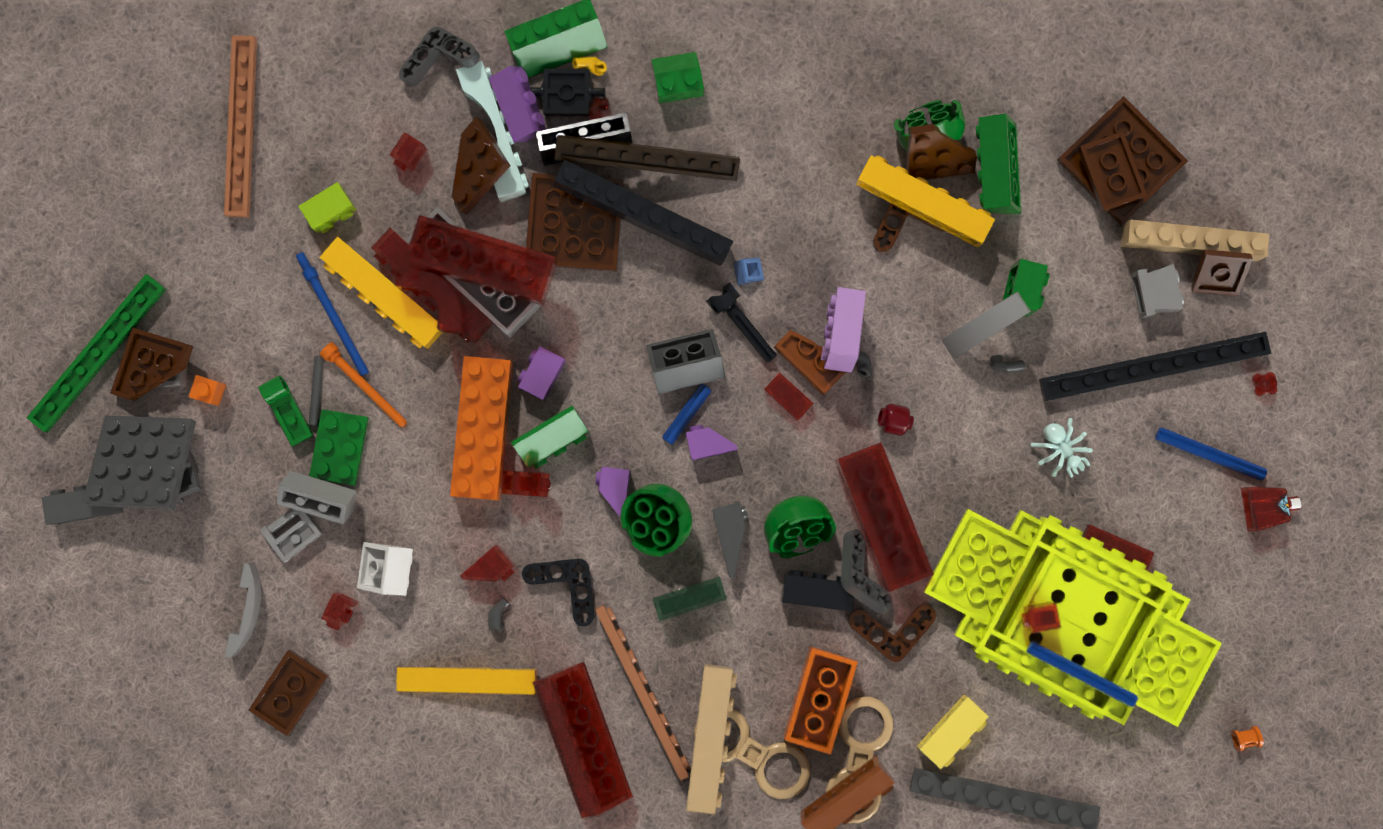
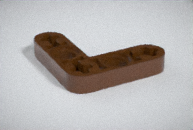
(891, 239)
(898, 638)

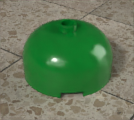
(945, 116)
(798, 517)
(656, 519)

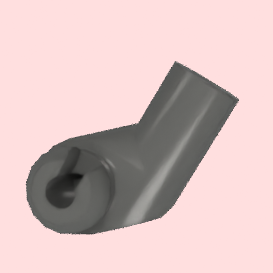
(863, 365)
(1007, 367)
(495, 616)

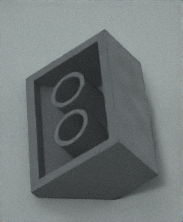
(686, 361)

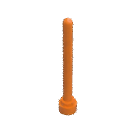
(332, 354)

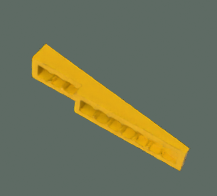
(466, 680)

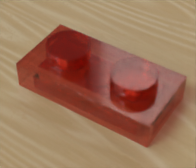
(788, 396)

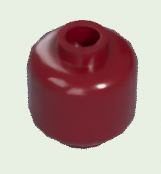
(895, 419)

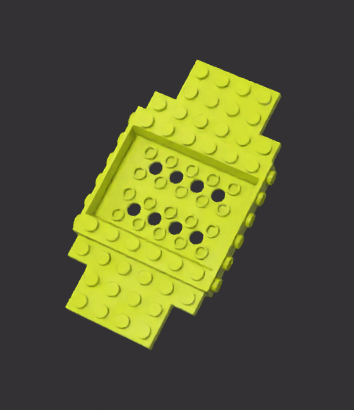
(1139, 647)

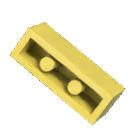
(953, 732)

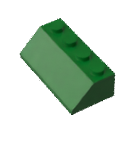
(556, 38)
(998, 164)

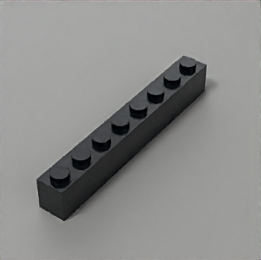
(642, 213)

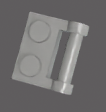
(295, 538)

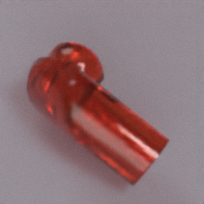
(598, 105)

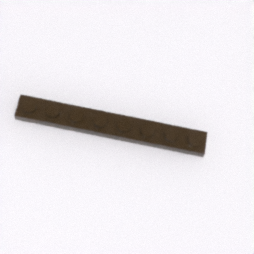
(646, 158)

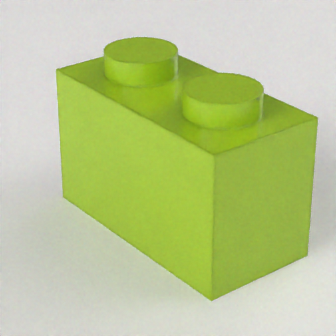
(327, 208)

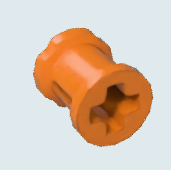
(1247, 738)

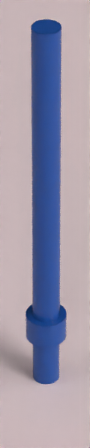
(311, 275)

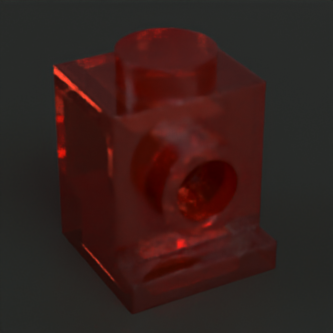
(338, 610)

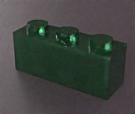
(689, 598)

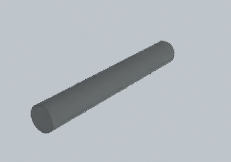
(316, 390)

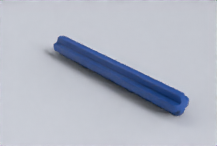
(1211, 454)
(1082, 674)

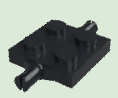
(567, 92)

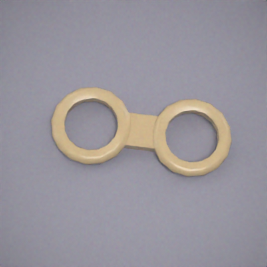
(860, 752)
(756, 756)

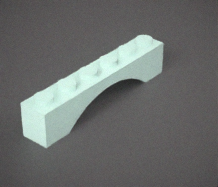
(477, 87)

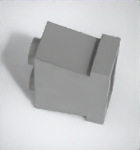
(1157, 291)

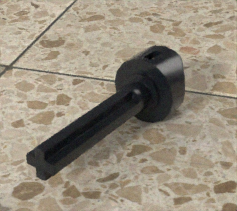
(726, 302)

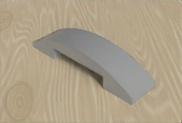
(986, 325)
(251, 580)

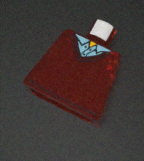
(1267, 507)

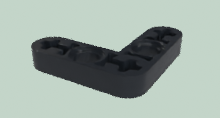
(567, 575)

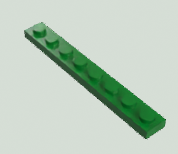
(96, 353)

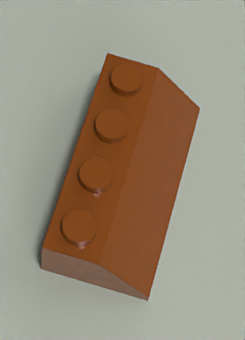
(848, 796)

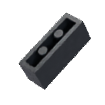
(815, 591)

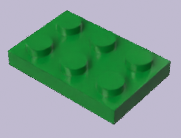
(338, 447)

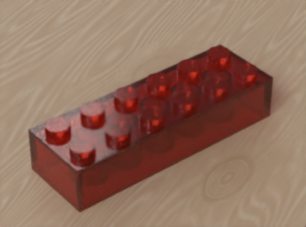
(481, 260)
(884, 517)
(582, 740)

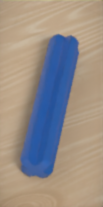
(686, 414)

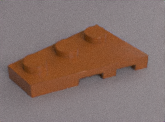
(806, 359)

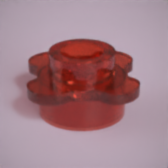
(1271, 381)

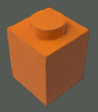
(207, 390)

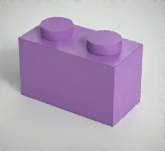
(541, 373)

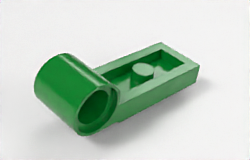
(286, 410)

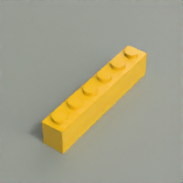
(925, 201)
(382, 292)

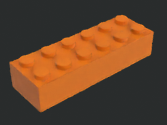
(481, 428)

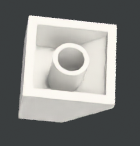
(384, 569)

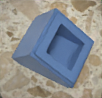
(748, 271)

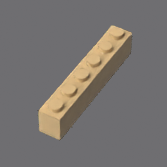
(1192, 239)
(709, 739)

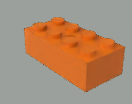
(814, 722)

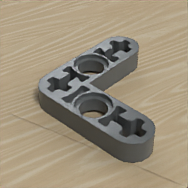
(439, 47)
(853, 575)

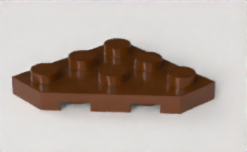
(936, 154)
(477, 167)
(148, 363)

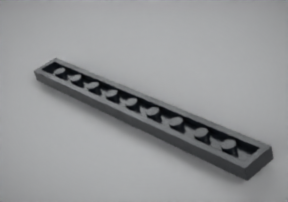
(1155, 366)

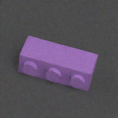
(517, 103)

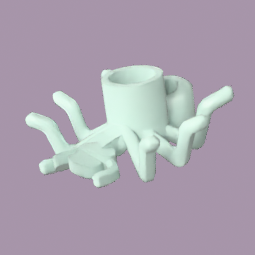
(1061, 444)

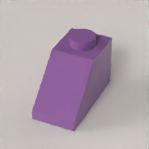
(707, 443)
(614, 486)

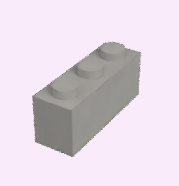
(316, 497)

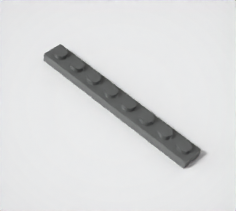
(1004, 798)

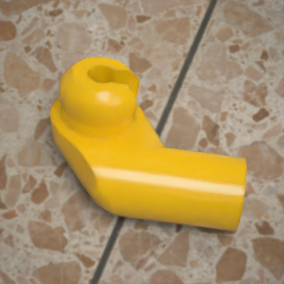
(594, 64)

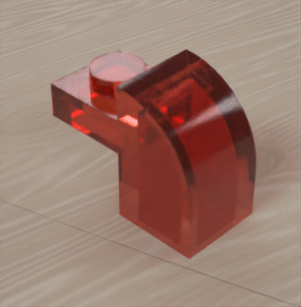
(525, 483)

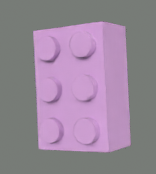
(843, 329)

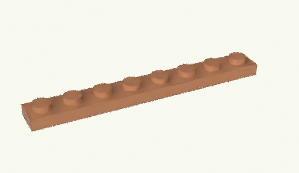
(240, 126)
(647, 699)

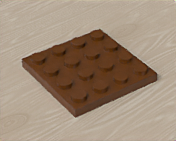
(1152, 152)
(571, 228)

